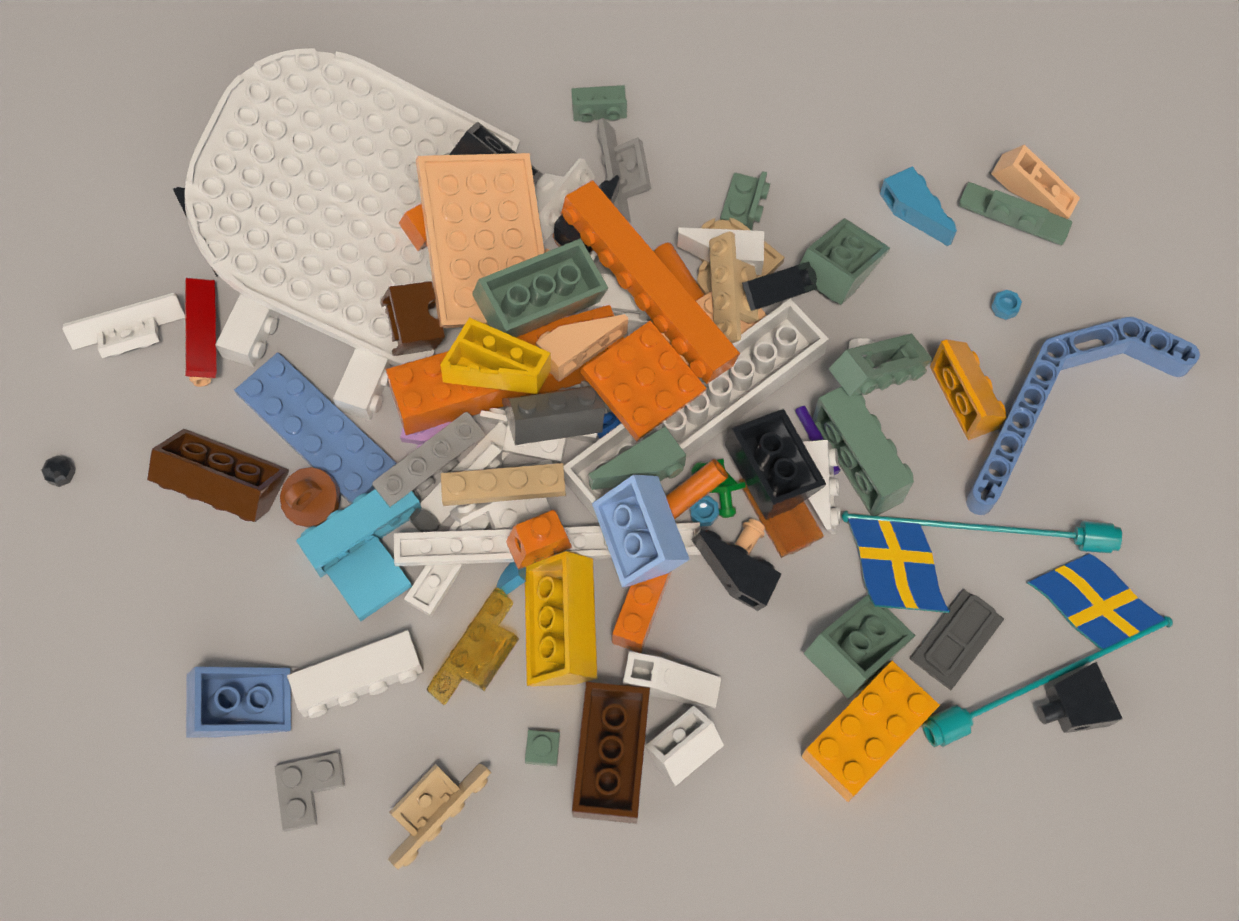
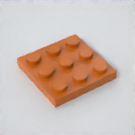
(643, 380)

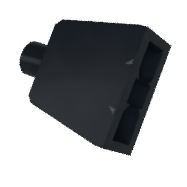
(1080, 702)

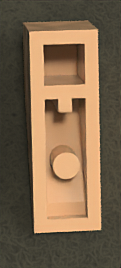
(1034, 181)
(579, 342)

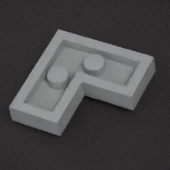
(297, 784)

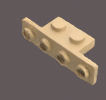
(728, 294)
(429, 806)

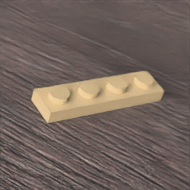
(502, 484)

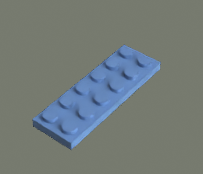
(314, 426)

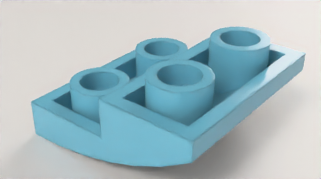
(368, 578)

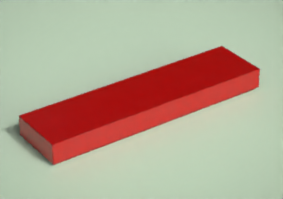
(200, 328)

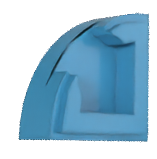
(511, 578)

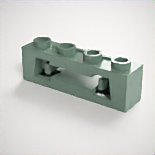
(857, 372)

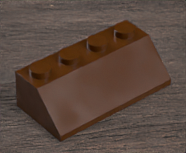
(216, 474)

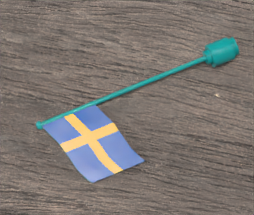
(901, 566)
(1095, 605)

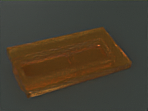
(790, 530)

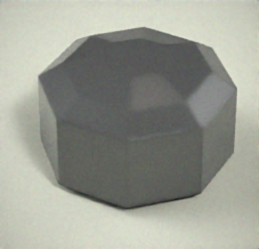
(424, 520)

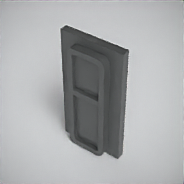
(957, 639)

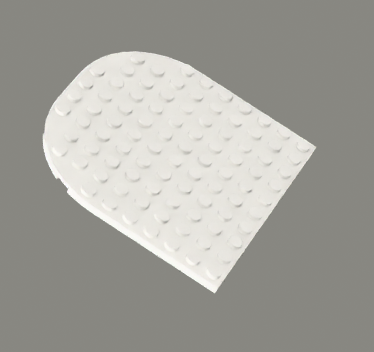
(308, 186)

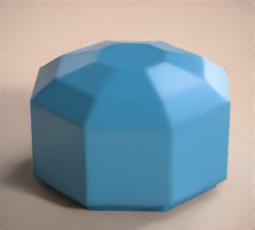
(1006, 304)
(704, 511)

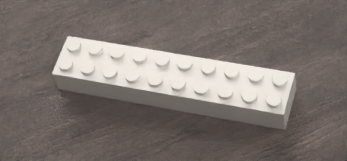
(768, 359)

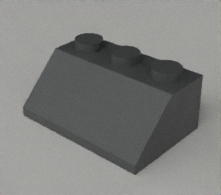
(554, 414)

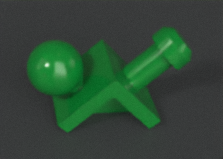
(724, 489)

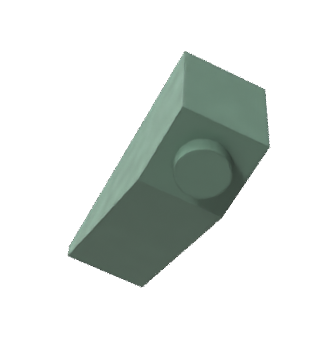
(653, 456)

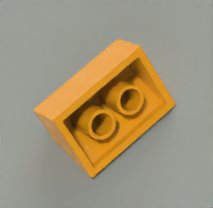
(967, 389)

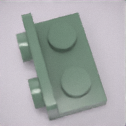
(599, 103)
(745, 198)

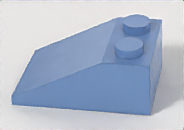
(237, 701)

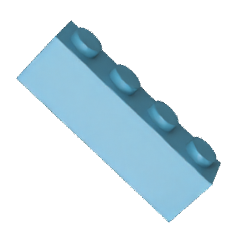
(353, 527)

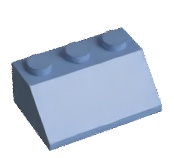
(640, 530)

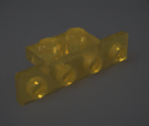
(479, 650)

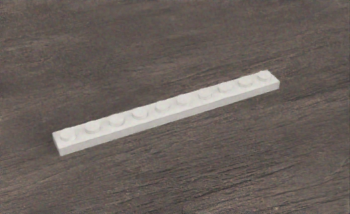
(491, 545)

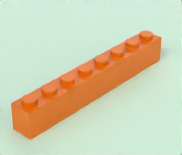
(649, 282)

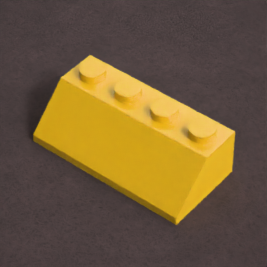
(560, 621)

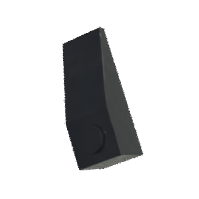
(780, 285)

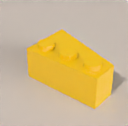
(495, 360)

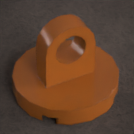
(309, 497)

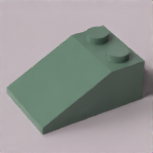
(844, 259)
(858, 645)

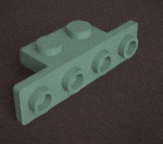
(1015, 213)

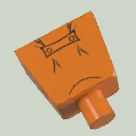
(538, 539)

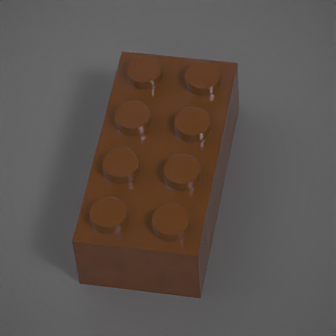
(611, 753)

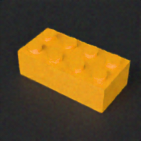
(870, 731)

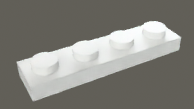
(437, 579)

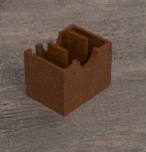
(410, 318)

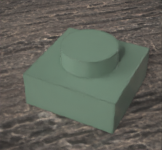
(542, 748)

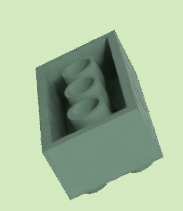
(540, 289)
(863, 450)

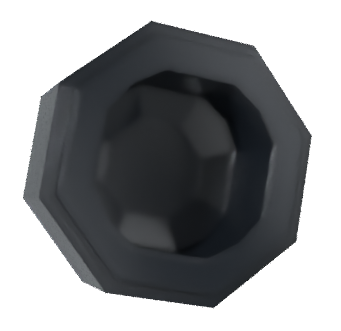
(58, 471)

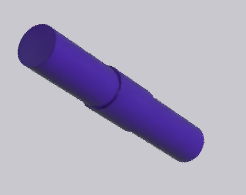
(810, 428)

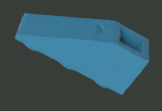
(914, 203)

